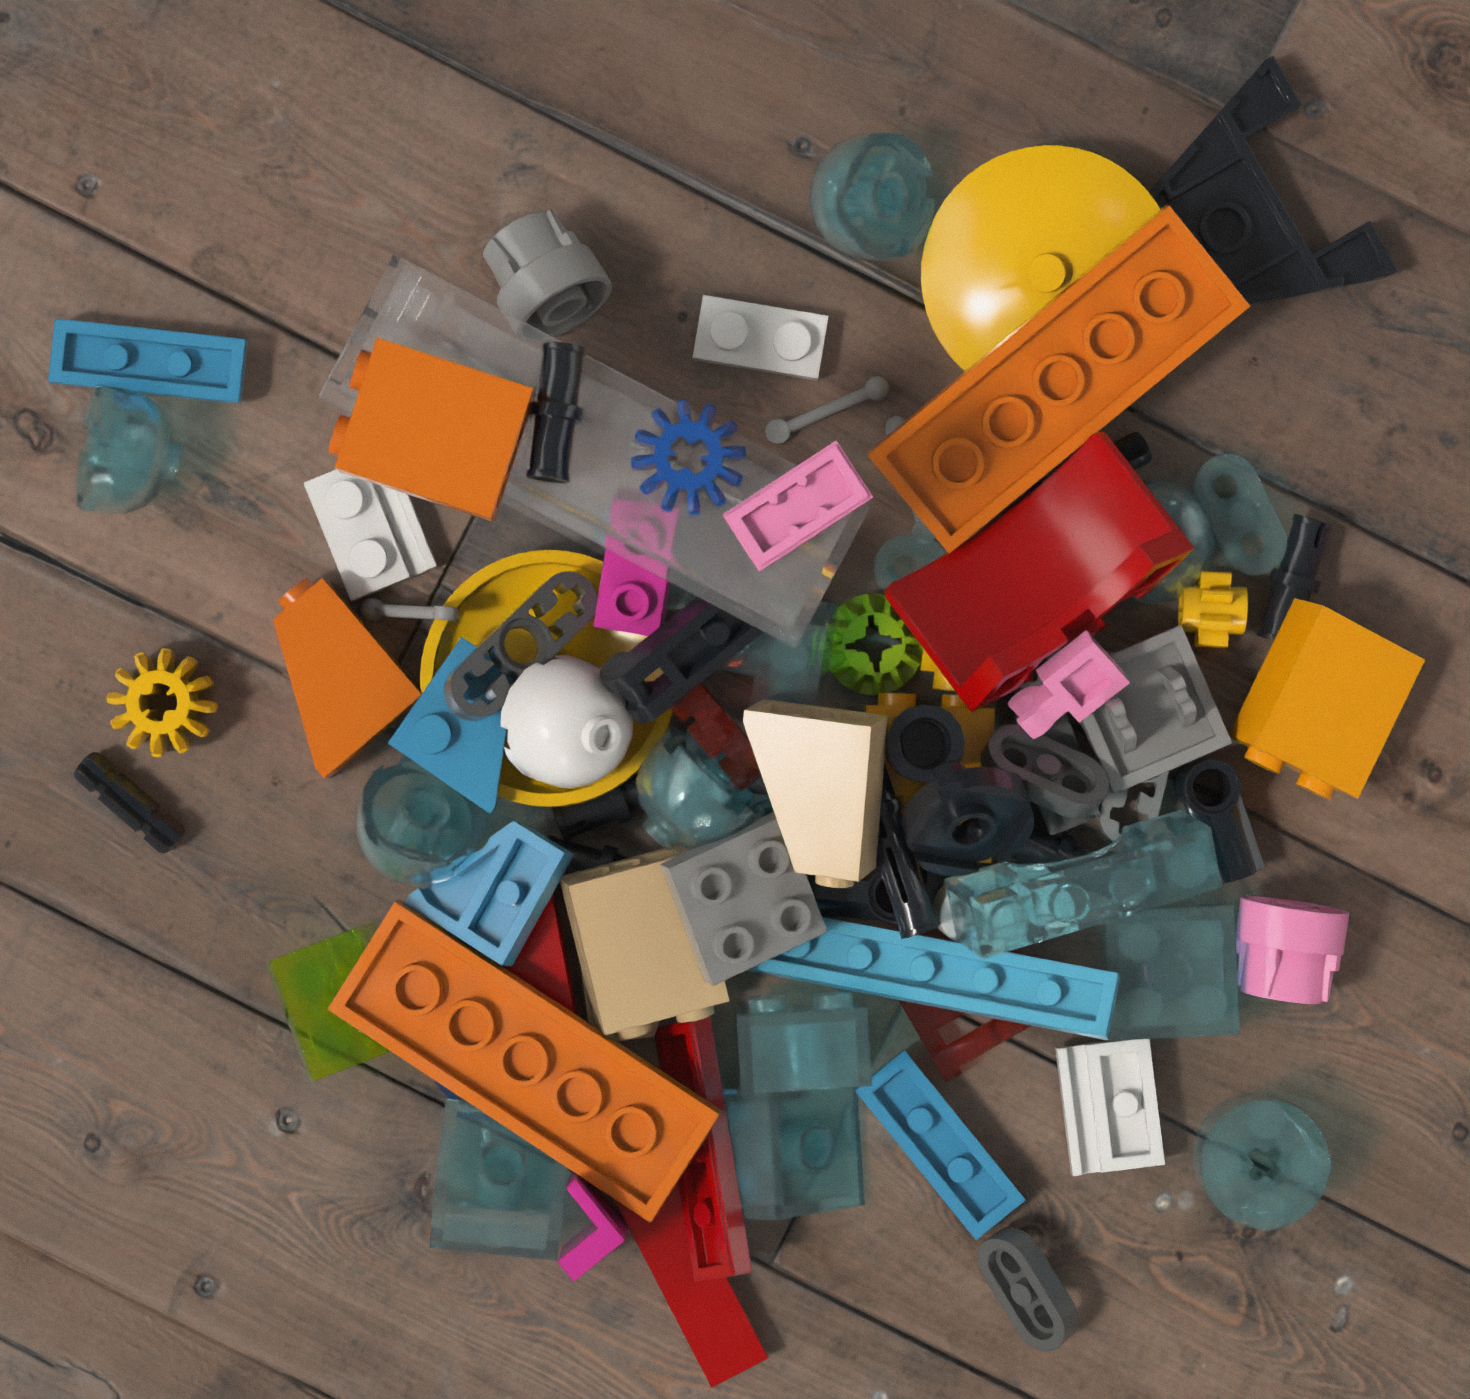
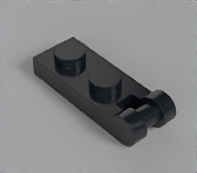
(687, 652)

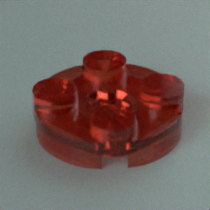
(717, 733)

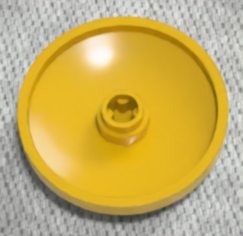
(1021, 237)
(485, 603)

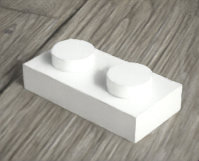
(760, 337)

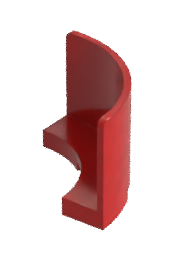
(1040, 574)

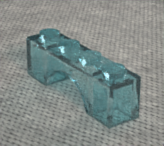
(1030, 903)

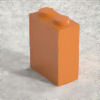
(432, 428)

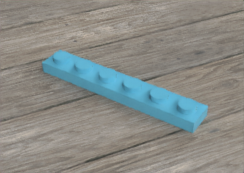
(953, 978)

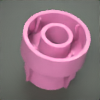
(1288, 948)

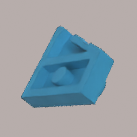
(454, 749)
(497, 892)

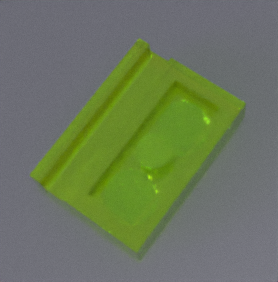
(306, 987)

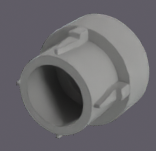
(546, 274)

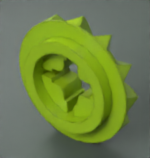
(853, 667)

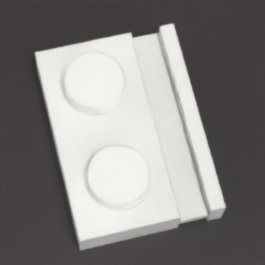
(369, 532)
(1110, 1106)

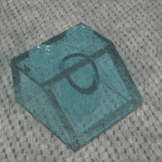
(795, 1151)
(494, 1189)

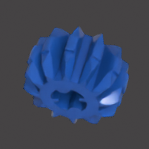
(693, 435)

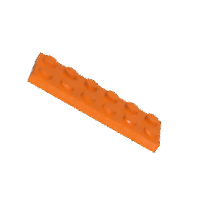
(1058, 379)
(525, 1060)

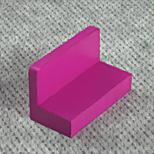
(599, 1237)

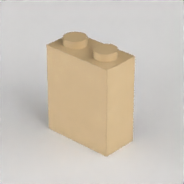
(635, 947)

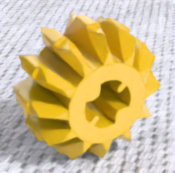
(150, 684)

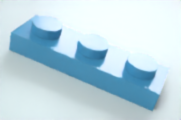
(148, 361)
(940, 1145)

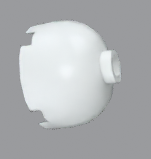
(565, 723)

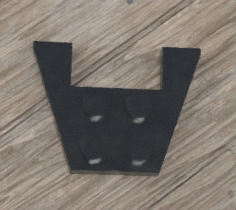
(1240, 218)

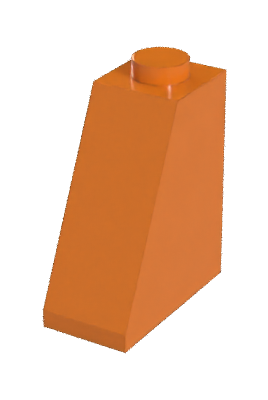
(339, 674)

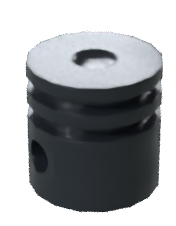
(923, 740)

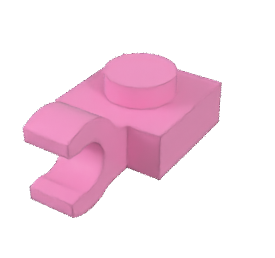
(1073, 681)

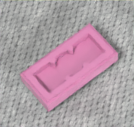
(797, 506)

